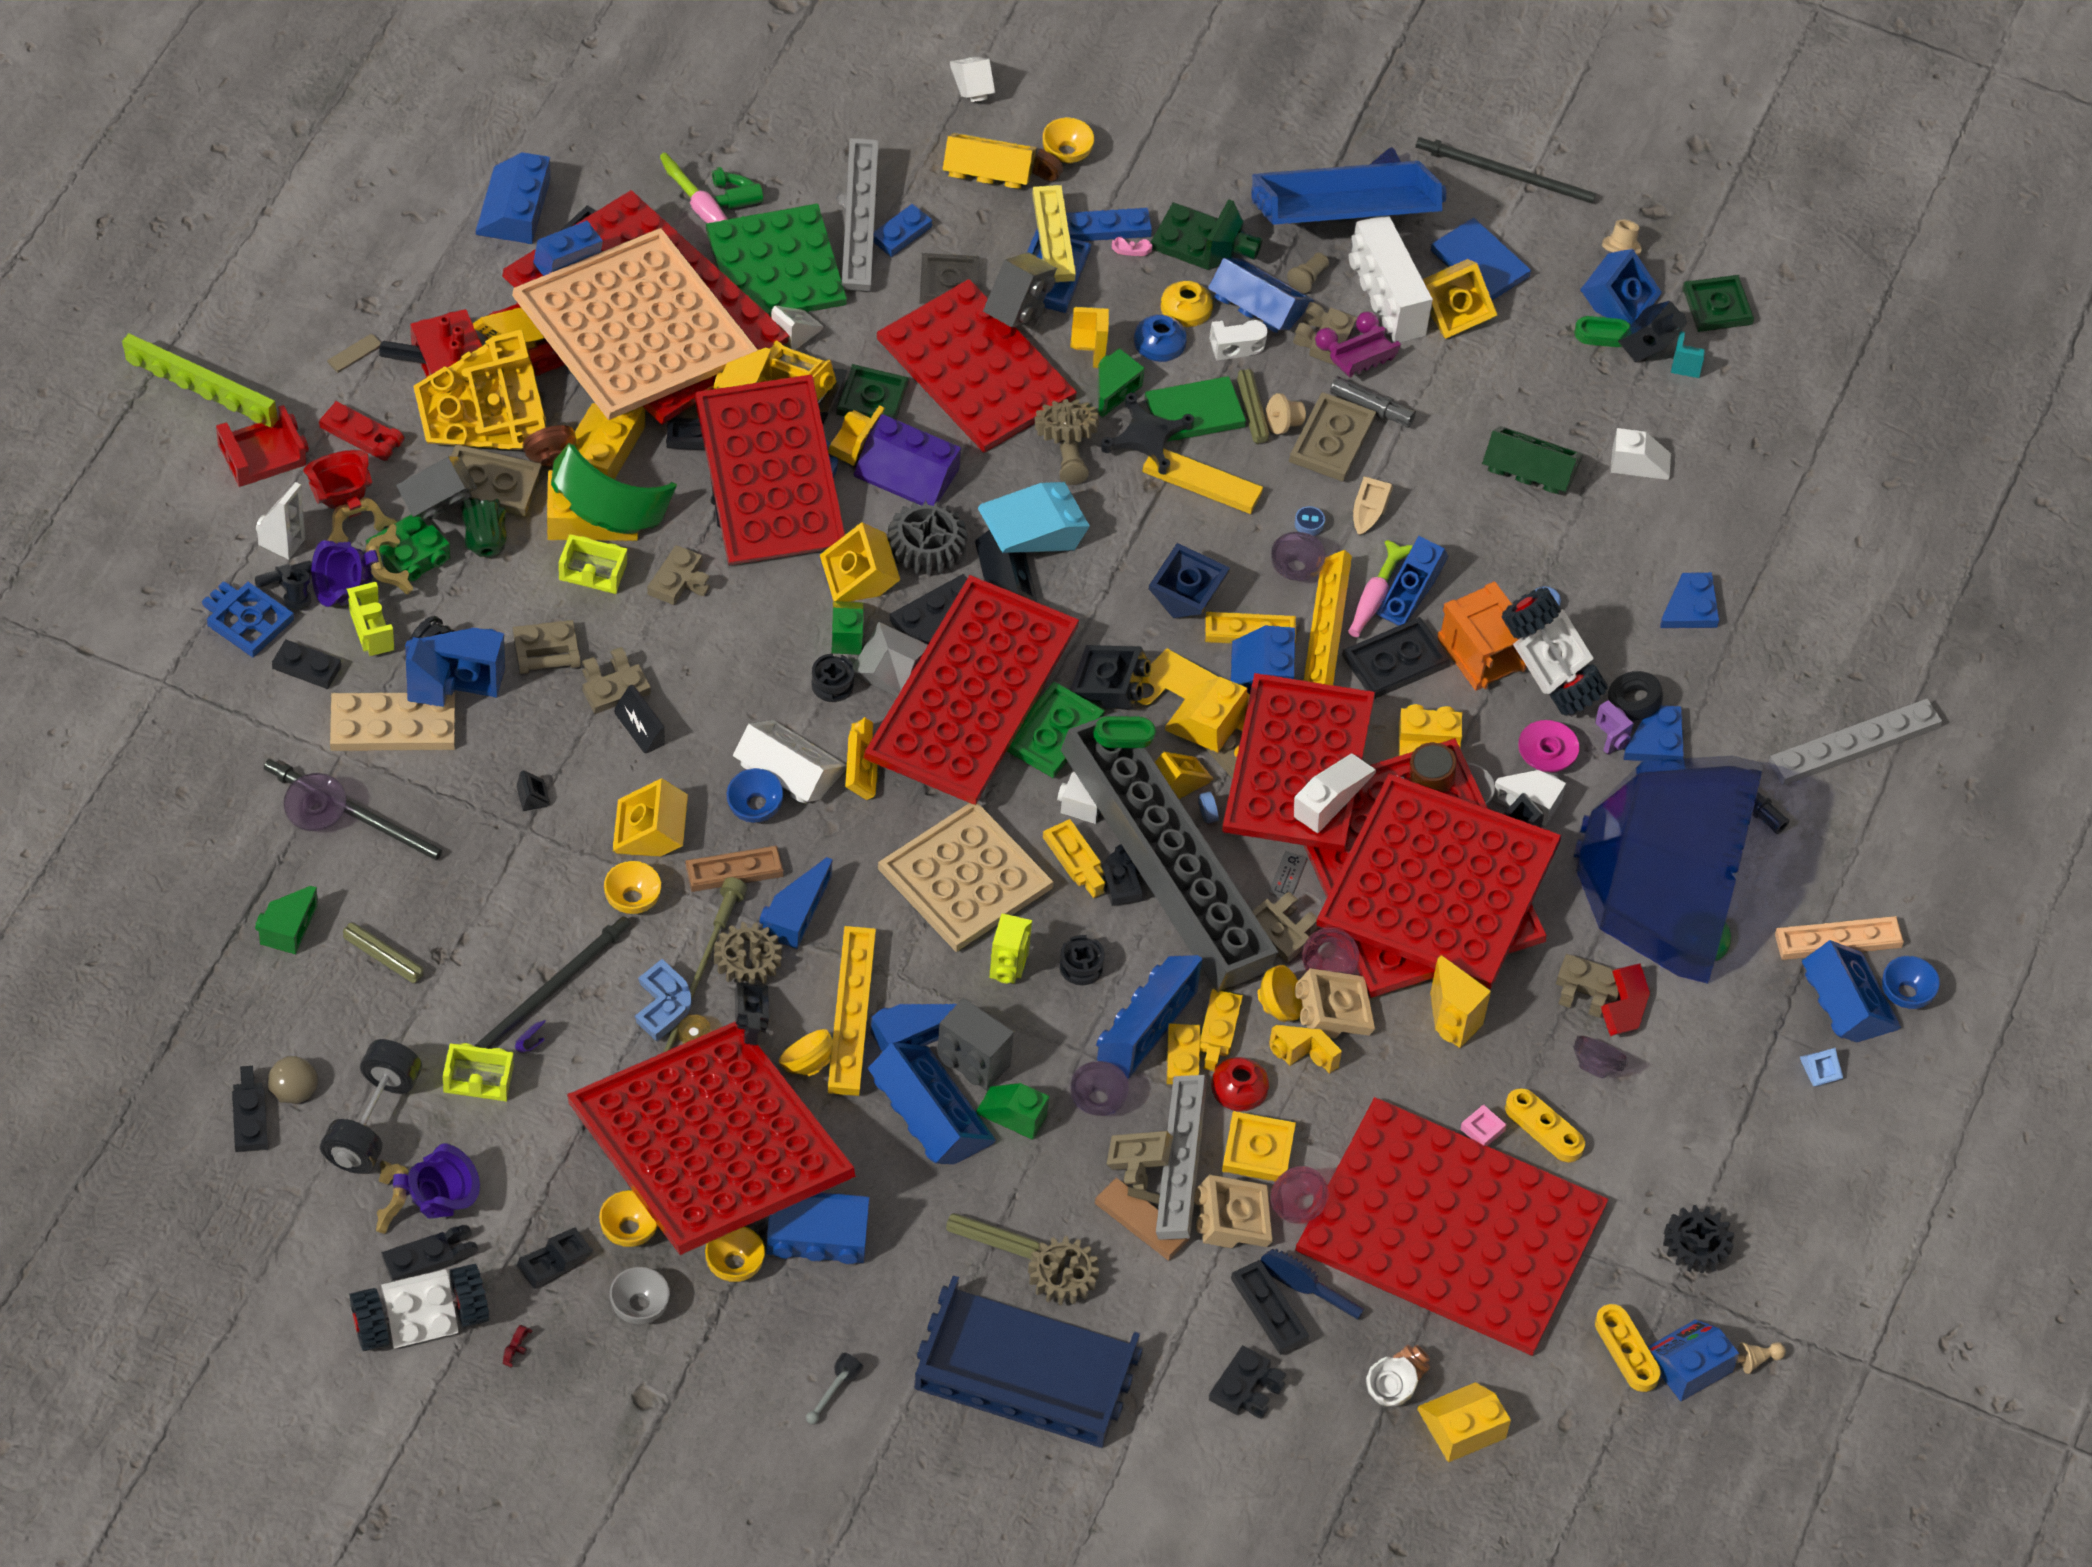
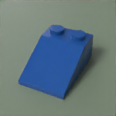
(474, 658)

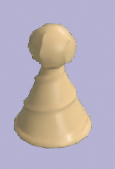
(1753, 1356)

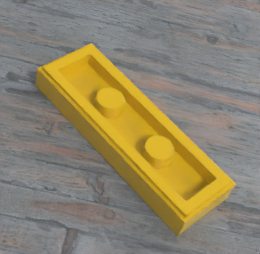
(1226, 627)

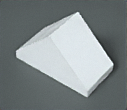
(797, 324)

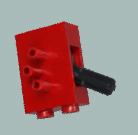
(436, 342)

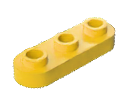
(1551, 1135)
(1627, 1336)

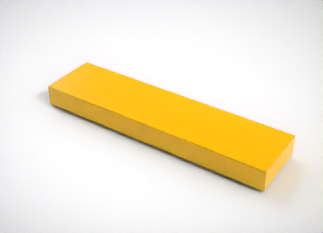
(1207, 481)

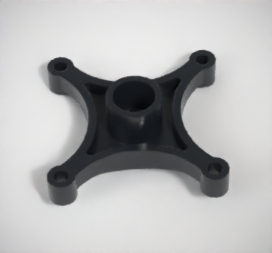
(1147, 434)

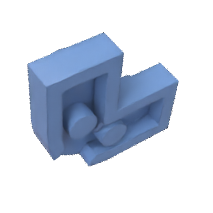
(670, 1003)

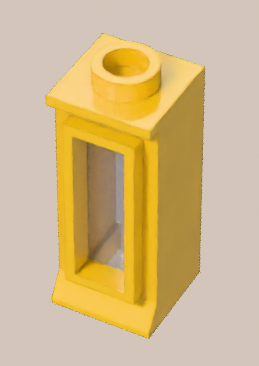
(792, 363)

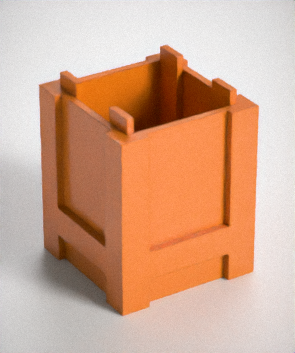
(1479, 637)

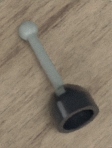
(845, 1369)

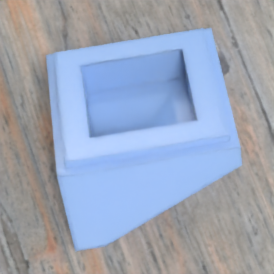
(1822, 1067)

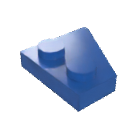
(1692, 603)
(1657, 737)

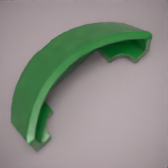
(606, 500)

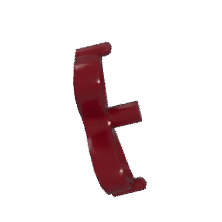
(514, 1346)

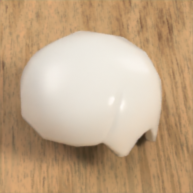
(1392, 1381)

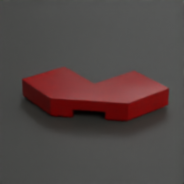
(1634, 993)

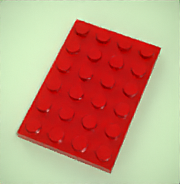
(975, 365)
(769, 469)
(1286, 740)

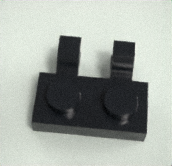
(1241, 1378)

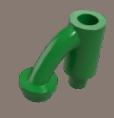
(746, 194)

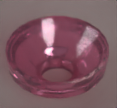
(1345, 957)
(1291, 1187)

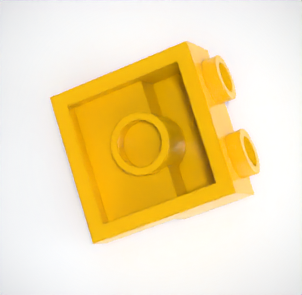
(1426, 726)

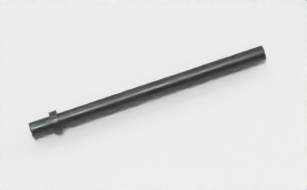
(1437, 148)
(286, 774)
(608, 935)

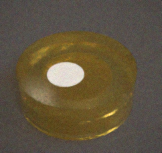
(693, 1027)

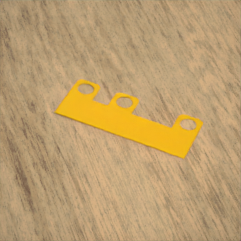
(1179, 676)

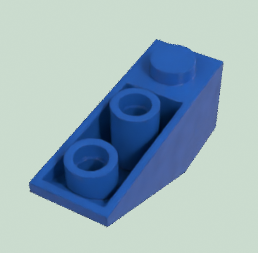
(1413, 581)

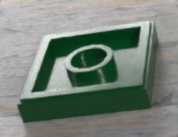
(1718, 303)
(869, 388)

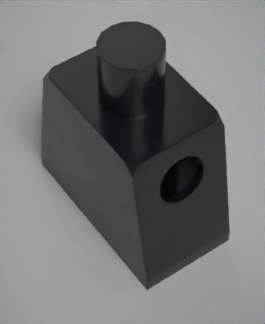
(1660, 323)

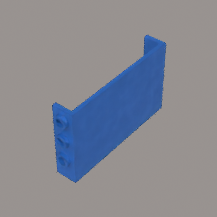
(1347, 192)

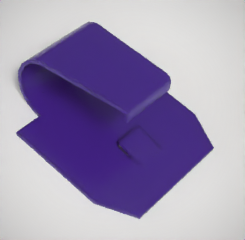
(526, 1035)

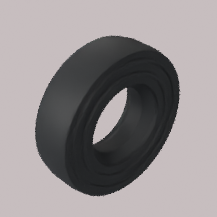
(1636, 681)

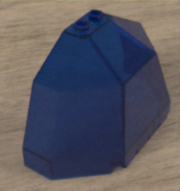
(1665, 857)

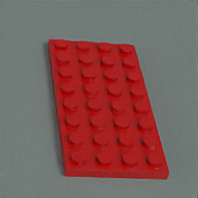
(971, 690)

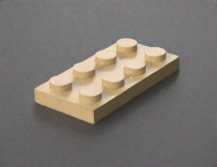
(390, 723)

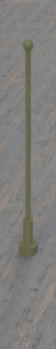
(732, 891)

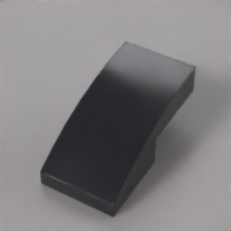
(557, 1258)

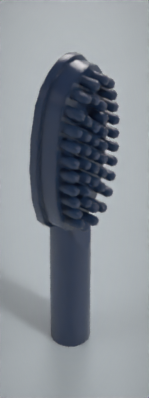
(1303, 1280)

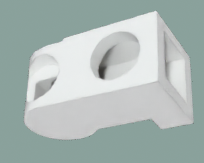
(1237, 340)

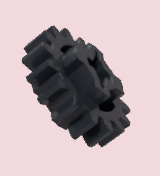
(1699, 1238)

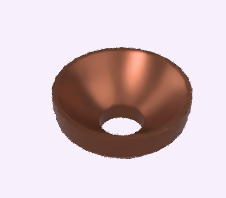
(548, 443)

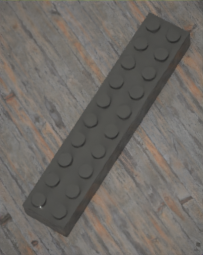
(1172, 857)

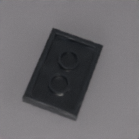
(1396, 657)

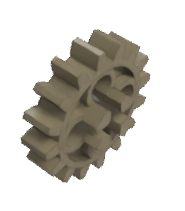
(1066, 421)
(734, 945)
(1080, 1265)

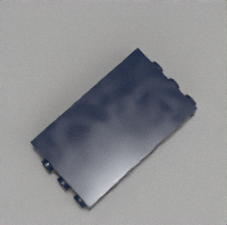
(1025, 1366)

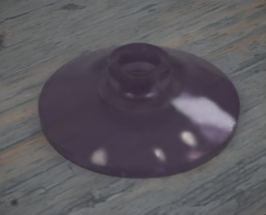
(311, 790)

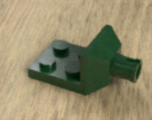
(1203, 238)

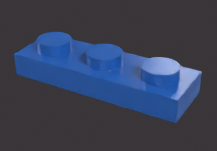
(1109, 224)

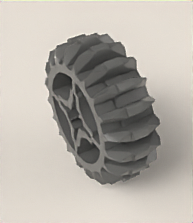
(939, 550)

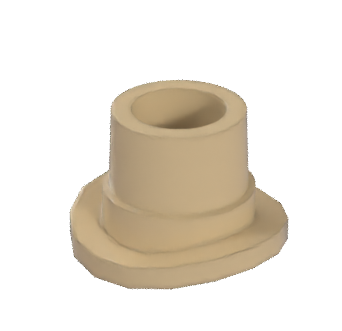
(1623, 237)
(1283, 414)

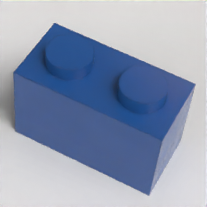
(566, 247)

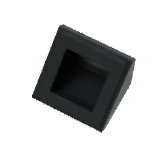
(532, 791)

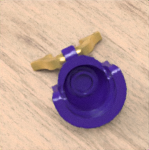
(342, 567)
(436, 1185)

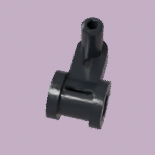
(293, 580)

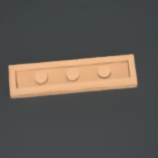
(1857, 934)

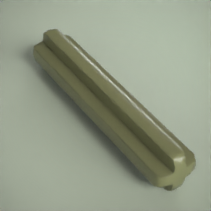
(1253, 406)
(383, 952)
(991, 1235)

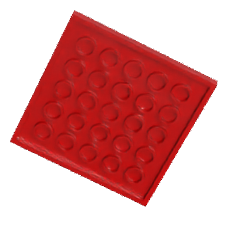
(1439, 879)

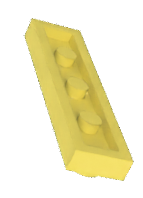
(1054, 231)

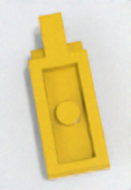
(860, 773)
(1076, 856)
(1219, 1026)

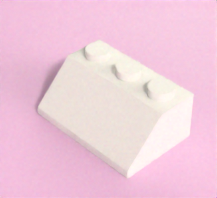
(792, 759)

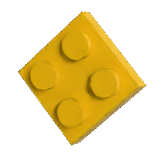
(1258, 1146)

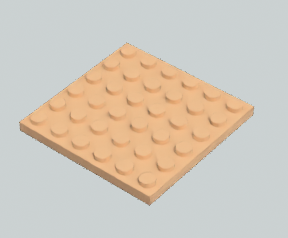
(633, 323)

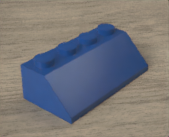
(1151, 1010)
(930, 1103)

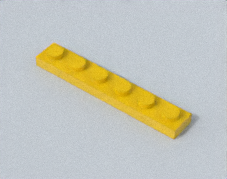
(1328, 619)
(851, 1011)

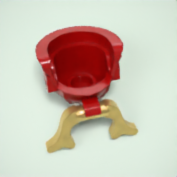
(340, 484)

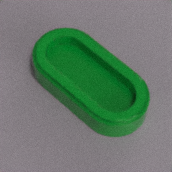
(1600, 330)
(1124, 732)

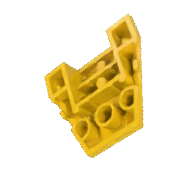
(483, 398)

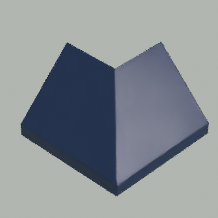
(1187, 582)

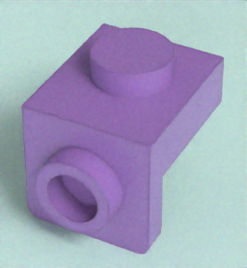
(1615, 725)

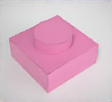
(1483, 1126)

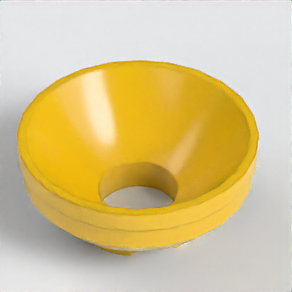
(1068, 133)
(1187, 311)
(632, 877)
(1278, 994)
(808, 1053)
(621, 1208)
(742, 1243)

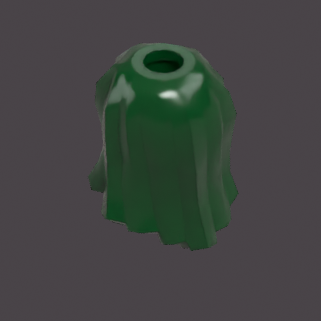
(484, 526)

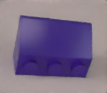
(908, 461)

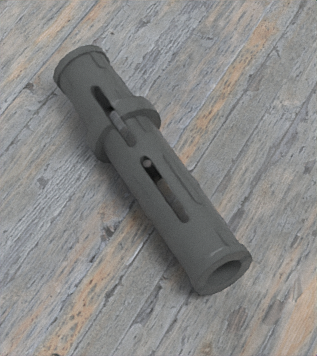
(1383, 406)

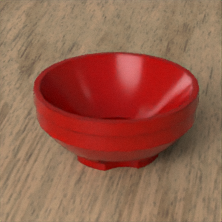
(1237, 1094)

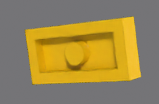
(1182, 1050)

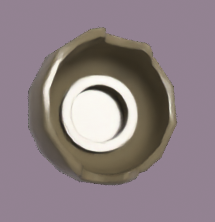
(292, 1080)

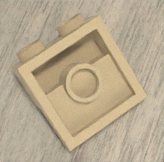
(1335, 1003)
(1233, 1212)

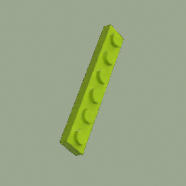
(200, 380)

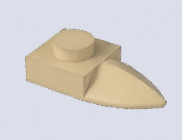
(1370, 503)

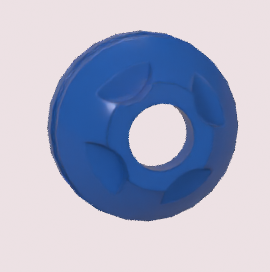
(1156, 345)
(752, 784)
(1914, 973)

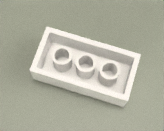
(1390, 279)

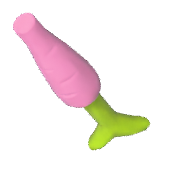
(701, 201)
(1377, 588)

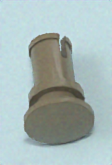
(1305, 274)
(1072, 467)

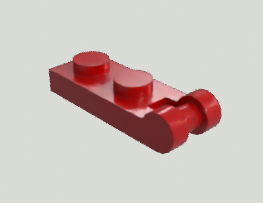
(361, 431)

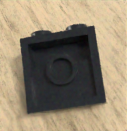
(1112, 675)

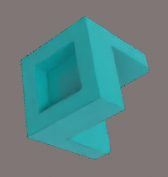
(1687, 359)

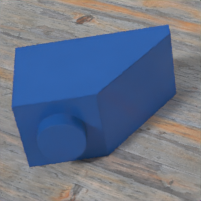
(427, 675)

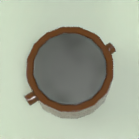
(1433, 766)

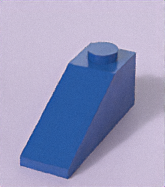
(796, 904)
(908, 1024)

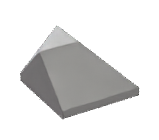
(888, 658)

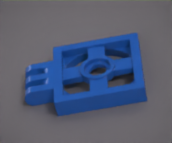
(231, 601)

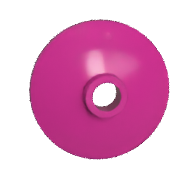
(1552, 737)

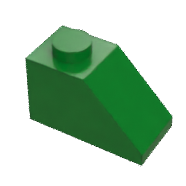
(1116, 378)
(847, 627)
(287, 920)
(1015, 1108)

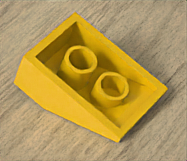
(563, 521)

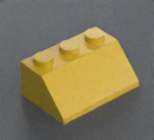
(989, 160)
(607, 441)

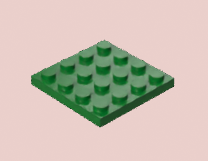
(779, 258)

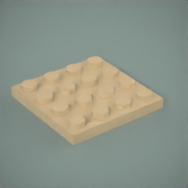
(965, 875)

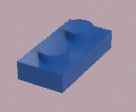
(901, 230)

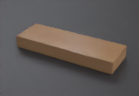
(744, 865)
(1137, 1217)

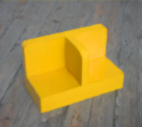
(1090, 331)
(853, 435)

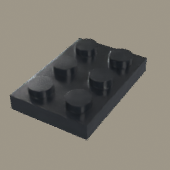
(924, 615)

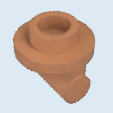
(1417, 1358)

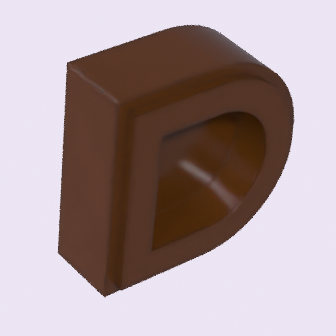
(1047, 166)

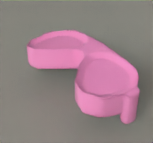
(1121, 247)

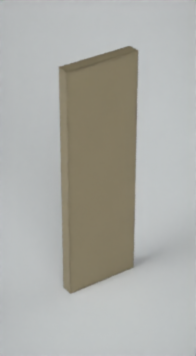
(354, 353)

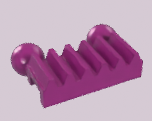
(1362, 350)

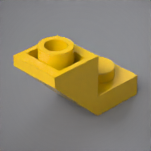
(1295, 1042)

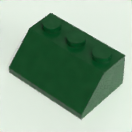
(1531, 459)

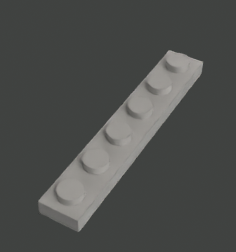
(859, 214)
(1855, 742)
(1180, 1175)

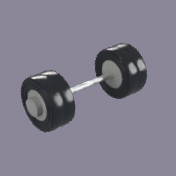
(351, 1143)

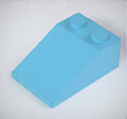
(1036, 519)

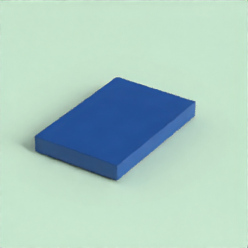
(1497, 264)
(1062, 292)

